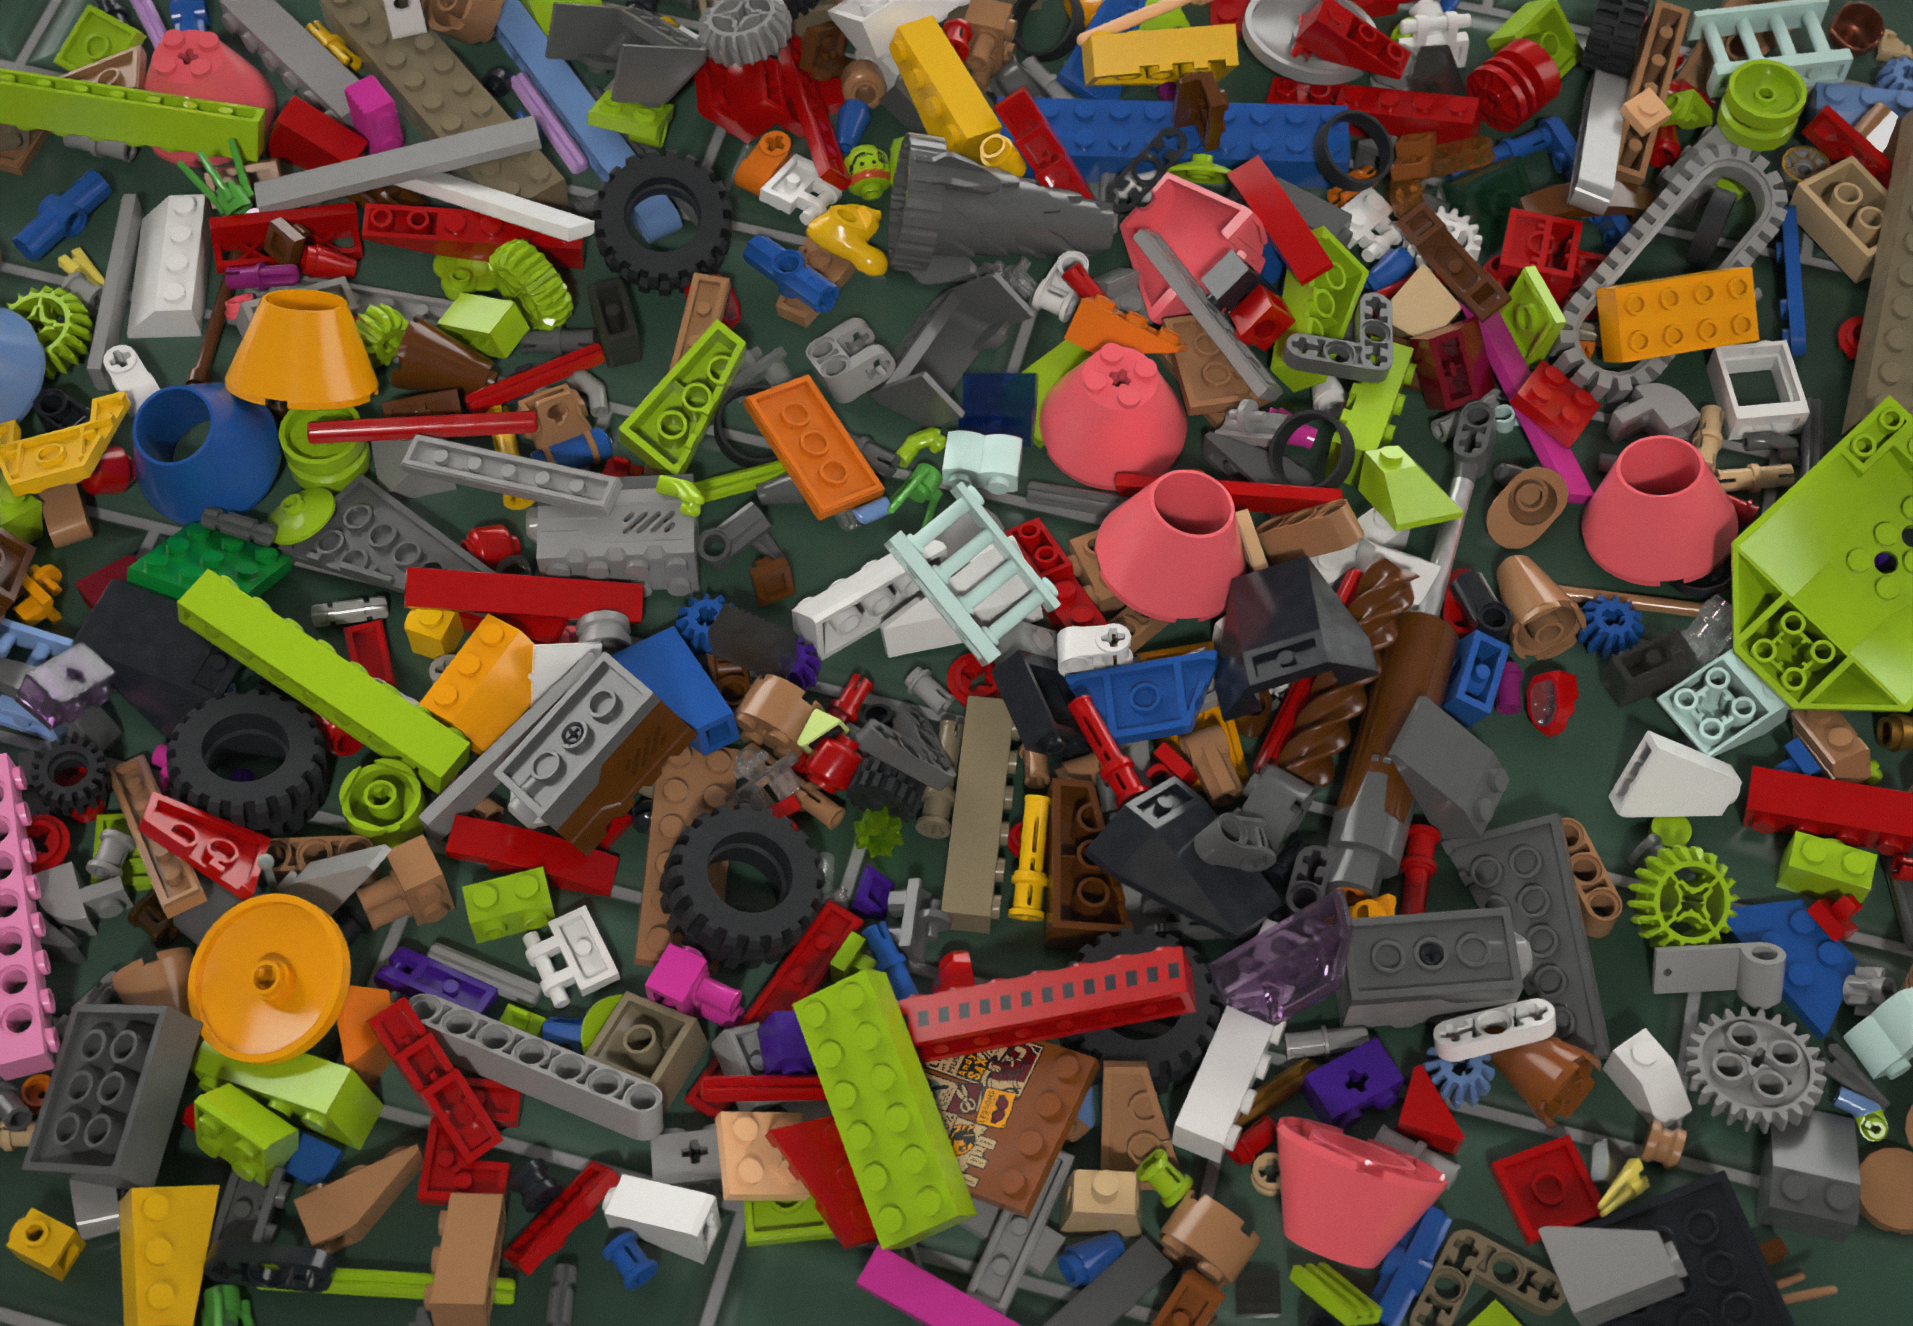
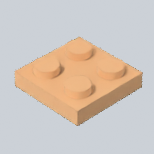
(749, 1162)

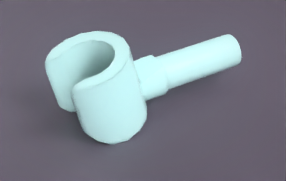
(1507, 412)

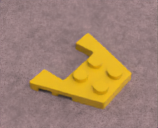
(63, 454)

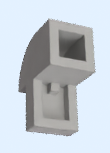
(1657, 410)
(77, 906)

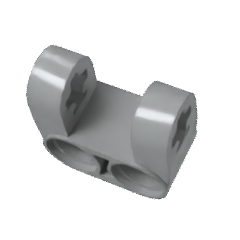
(843, 364)

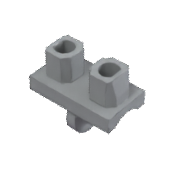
(1251, 425)

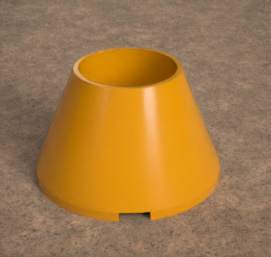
(302, 352)

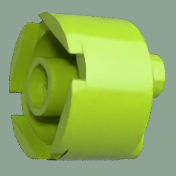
(383, 802)

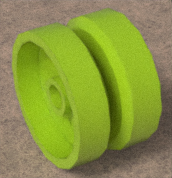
(1761, 104)
(322, 464)

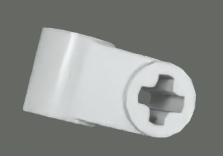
(1054, 293)
(129, 375)
(1092, 648)

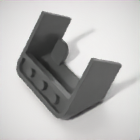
(645, 51)
(944, 346)

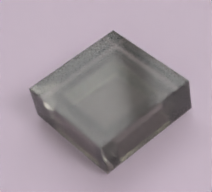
(1606, 1162)
(1257, 1294)

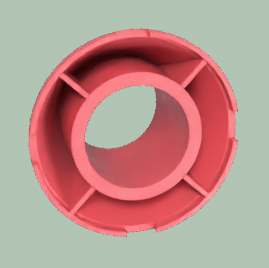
(1659, 515)
(1173, 548)
(1349, 1194)

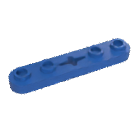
(1562, 150)
(1792, 307)

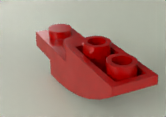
(1051, 562)

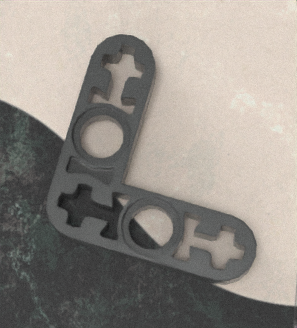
(1357, 353)
(910, 748)

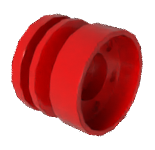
(1514, 84)

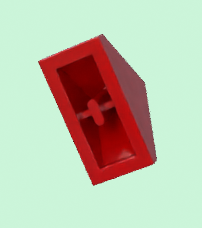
(1427, 1117)

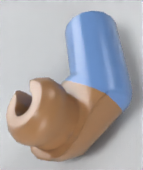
(1084, 1120)

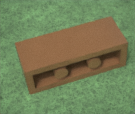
(466, 1260)

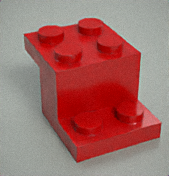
(746, 98)
(1552, 247)

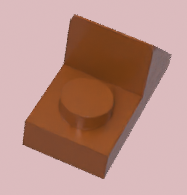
(1191, 1303)

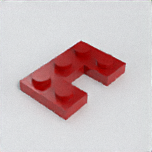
(444, 1169)

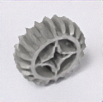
(744, 30)

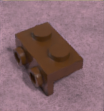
(824, 51)
(1203, 105)

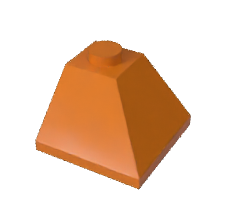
(358, 1042)

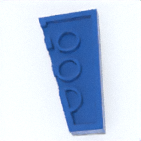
(1072, 72)

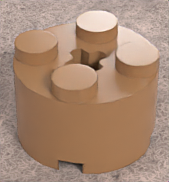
(463, 19)
(774, 714)
(1208, 1239)

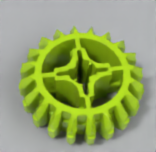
(531, 283)
(60, 340)
(1661, 894)

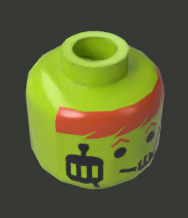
(868, 172)

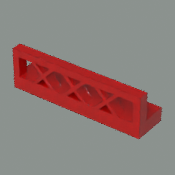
(1841, 140)
(249, 232)

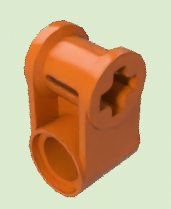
(763, 162)

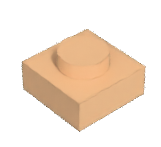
(1645, 112)

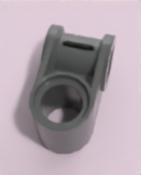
(1236, 843)

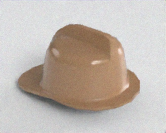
(1526, 507)

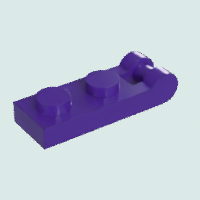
(435, 979)

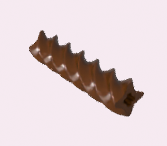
(1323, 723)

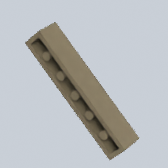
(978, 816)

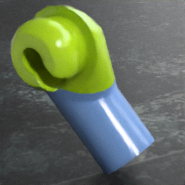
(1865, 1111)

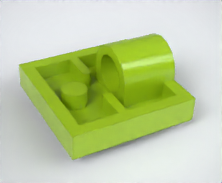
(642, 123)

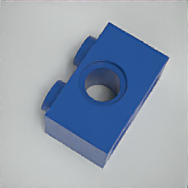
(1474, 678)

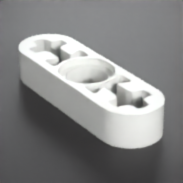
(1505, 1016)

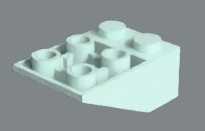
(1723, 705)

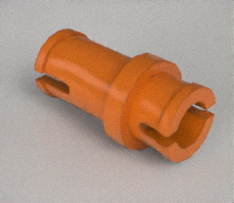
(1346, 196)

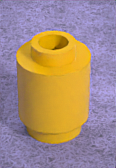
(1001, 153)

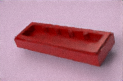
(563, 1214)

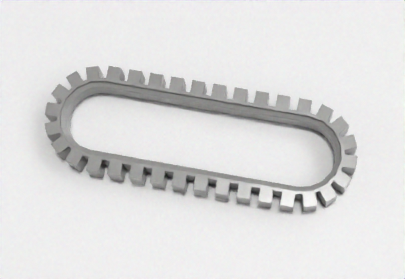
(1704, 165)

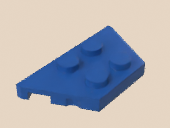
(1149, 696)
(1813, 960)

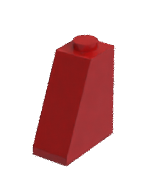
(312, 138)

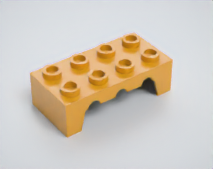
(1677, 314)

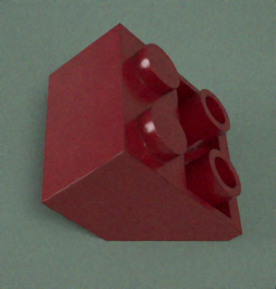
(1453, 365)

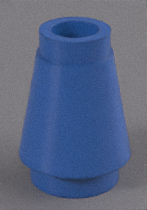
(852, 123)
(1390, 269)
(1089, 1258)

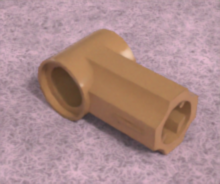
(1209, 756)

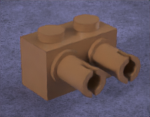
(991, 38)
(412, 888)

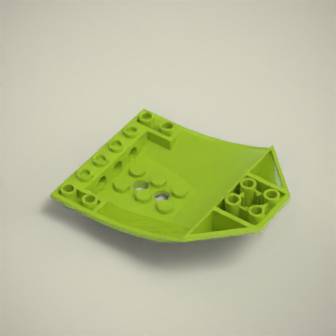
(1805, 581)

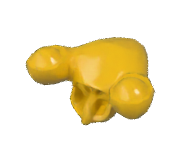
(846, 233)

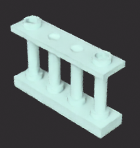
(1818, 66)
(958, 610)

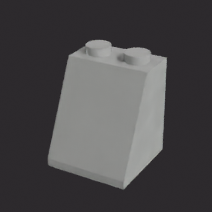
(1612, 1270)

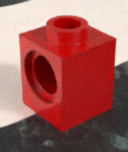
(1261, 318)

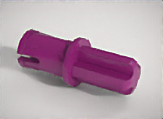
(262, 276)

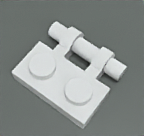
(1449, 23)
(792, 188)
(1370, 213)
(582, 950)

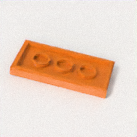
(813, 447)

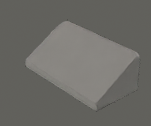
(740, 1055)

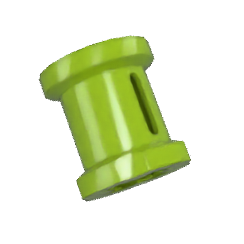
(1164, 1178)

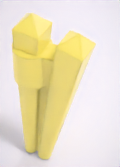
(81, 263)
(1625, 1187)

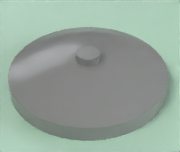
(1271, 33)

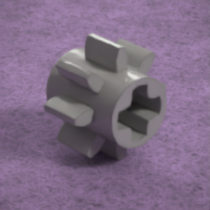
(1868, 989)

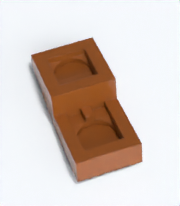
(1414, 155)

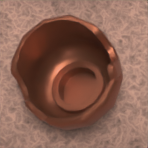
(1856, 28)

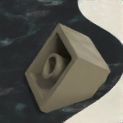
(650, 1044)

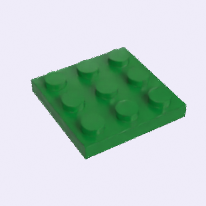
(194, 549)

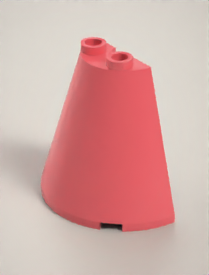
(1198, 230)

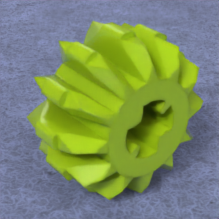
(381, 333)

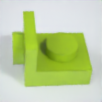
(1688, 110)

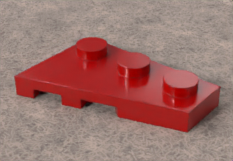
(207, 843)
(824, 1168)

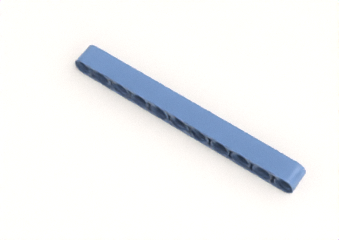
(571, 101)

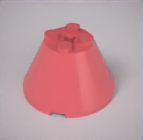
(205, 68)
(1113, 419)

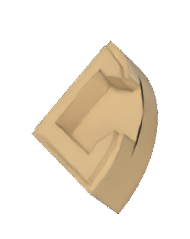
(1891, 47)

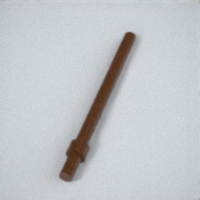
(200, 372)

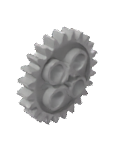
(1758, 1060)

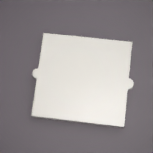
(553, 661)

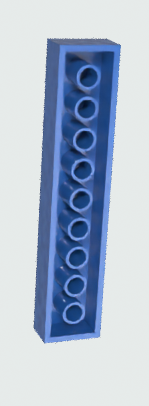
(1112, 133)

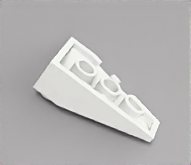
(922, 627)

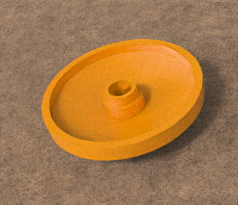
(269, 979)

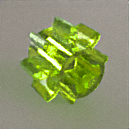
(886, 838)

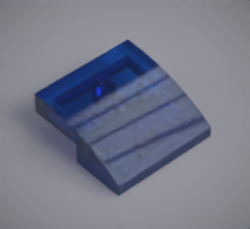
(1000, 404)

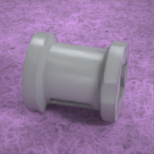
(85, 291)
(110, 854)

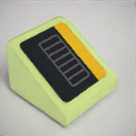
(818, 726)

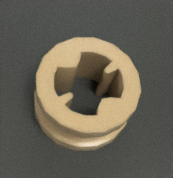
(1259, 1182)

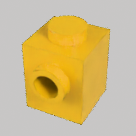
(433, 632)
(45, 1244)

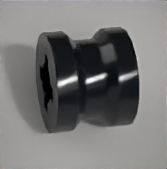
(535, 1185)

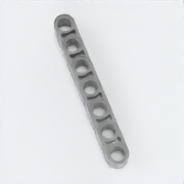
(1598, 143)
(543, 1069)

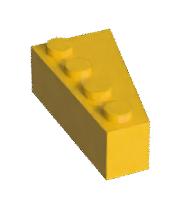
(1158, 55)
(942, 88)
(164, 1252)

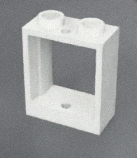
(1781, 417)

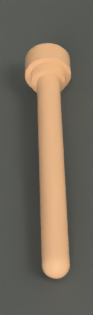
(1138, 17)

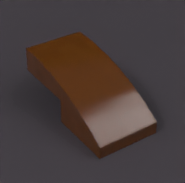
(385, 195)

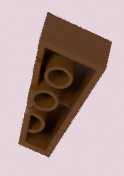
(1079, 896)

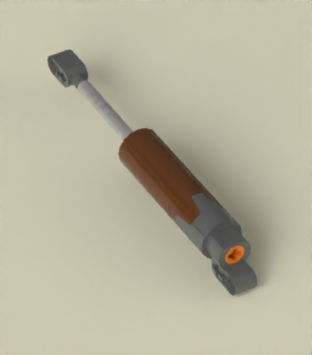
(1374, 800)

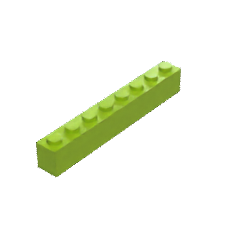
(130, 115)
(323, 679)

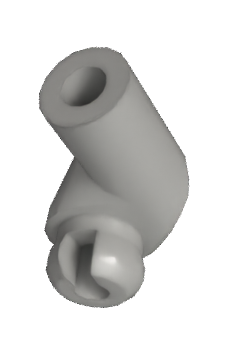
(595, 389)

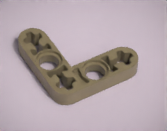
(1480, 1270)

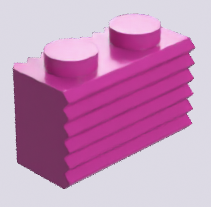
(374, 115)

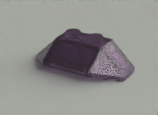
(1288, 963)

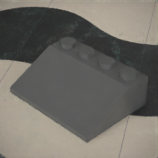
(113, 1095)

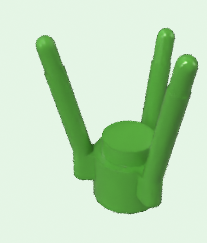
(231, 198)
(920, 486)
(225, 1307)

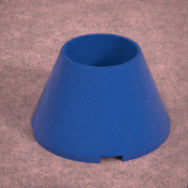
(226, 472)

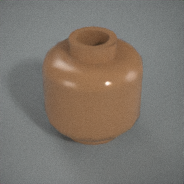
(863, 82)

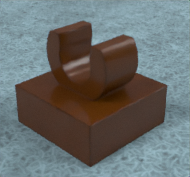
(285, 241)
(771, 580)

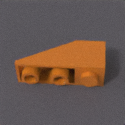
(1100, 323)

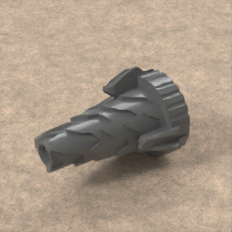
(956, 209)

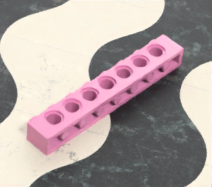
(35, 1047)

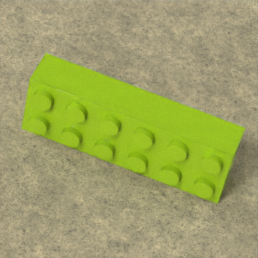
(884, 1110)

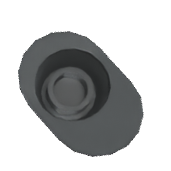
(1013, 77)

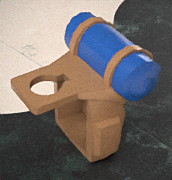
(563, 431)

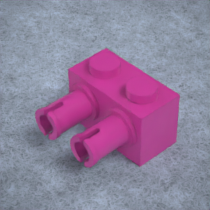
(685, 985)

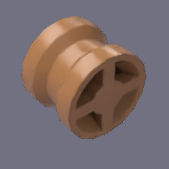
(1663, 1145)

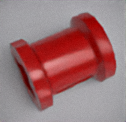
(960, 43)

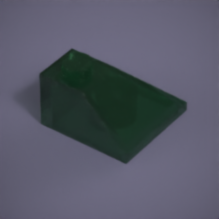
(1488, 196)

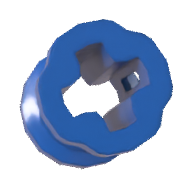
(630, 1260)

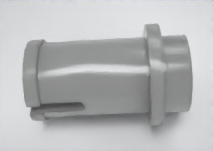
(927, 689)

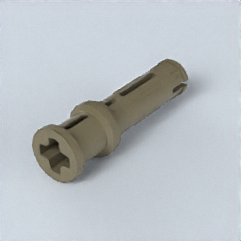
(938, 804)

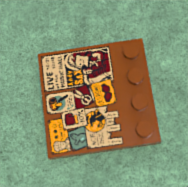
(1010, 1116)

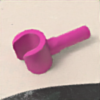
(159, 759)

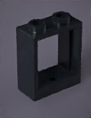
(1038, 705)

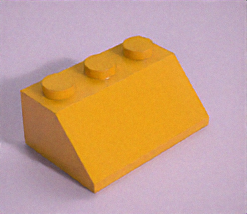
(484, 684)

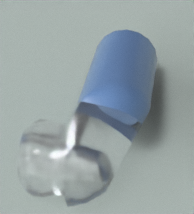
(863, 515)

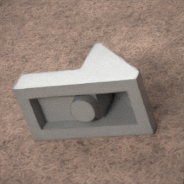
(1122, 287)

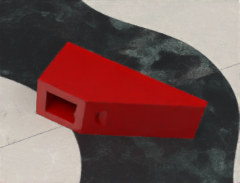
(1348, 40)

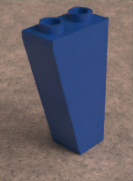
(679, 680)

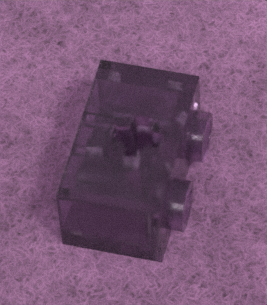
(66, 686)

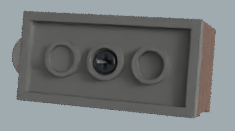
(592, 755)

